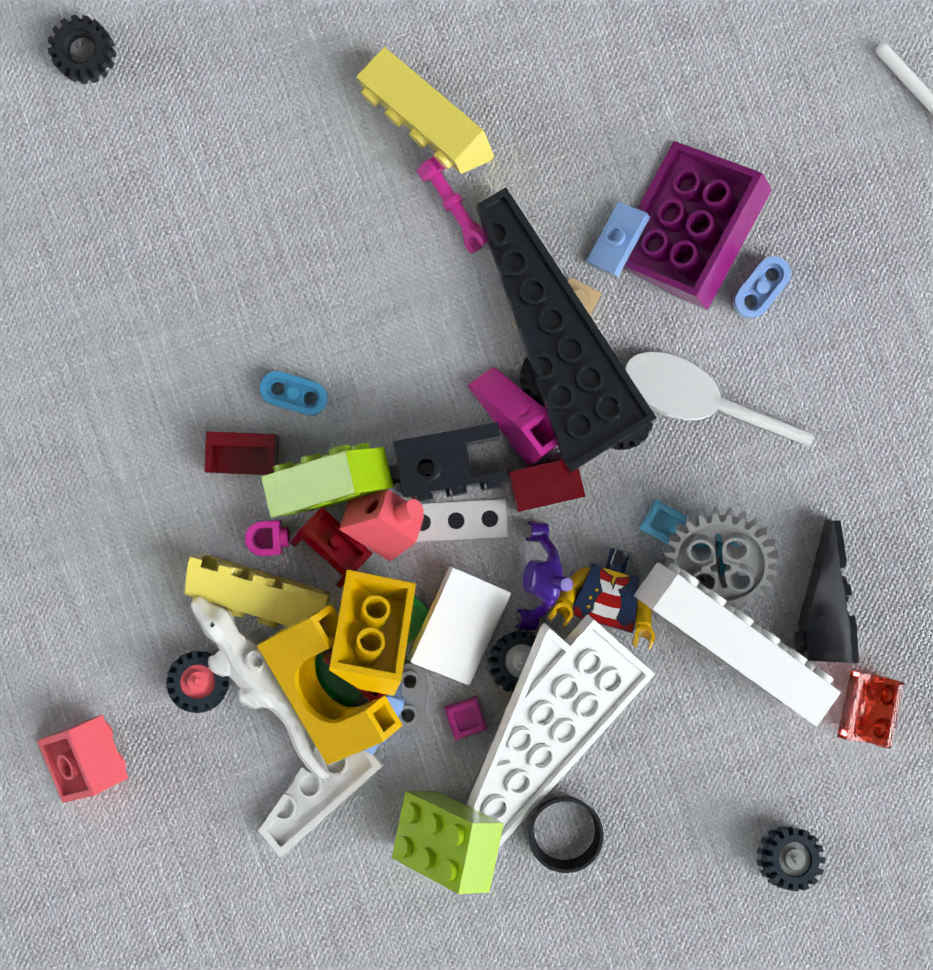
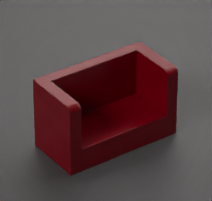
(241, 453)
(545, 485)
(332, 544)

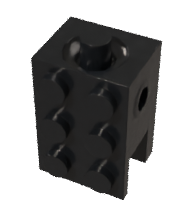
(442, 464)

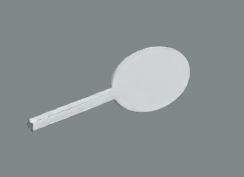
(688, 393)

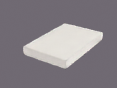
(459, 625)

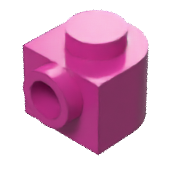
(267, 538)

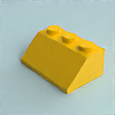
(372, 631)

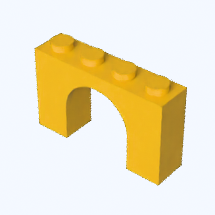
(333, 727)

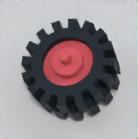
(194, 685)

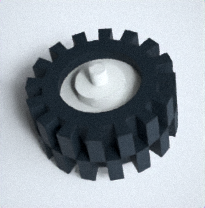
(509, 658)

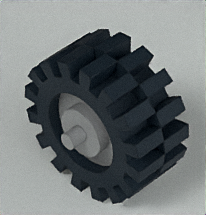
(790, 858)

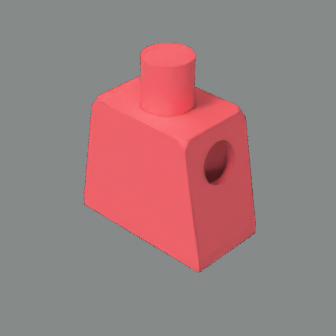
(383, 522)

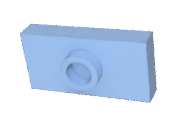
(618, 239)

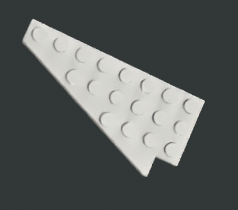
(553, 717)

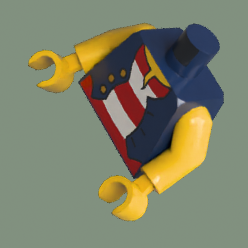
(607, 598)

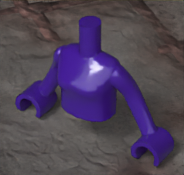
(542, 578)

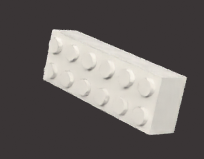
(738, 641)

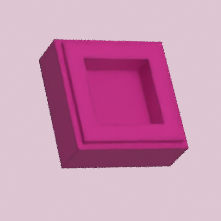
(465, 718)

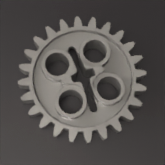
(754, 558)

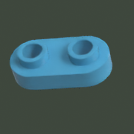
(294, 393)

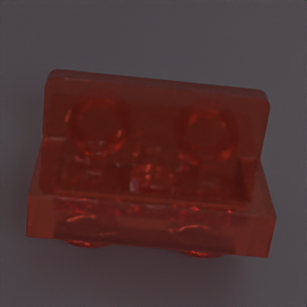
(870, 709)

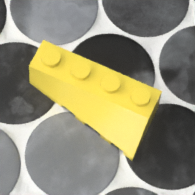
(424, 112)
(252, 591)

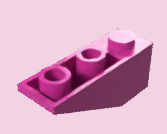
(517, 415)

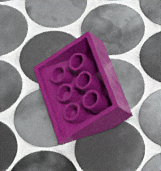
(697, 222)

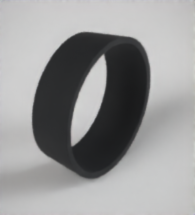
(575, 864)

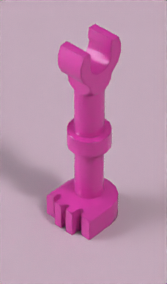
(472, 232)

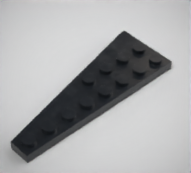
(574, 367)

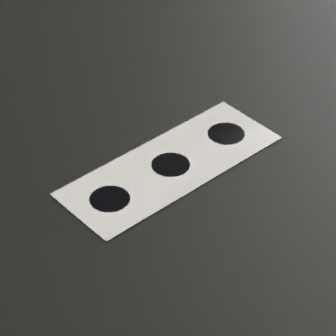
(463, 520)

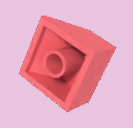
(83, 759)

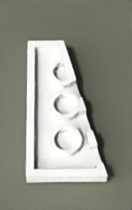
(313, 799)

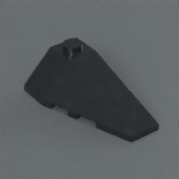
(824, 624)

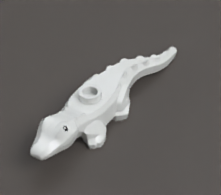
(248, 669)

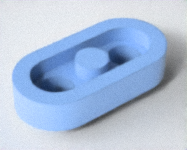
(761, 288)

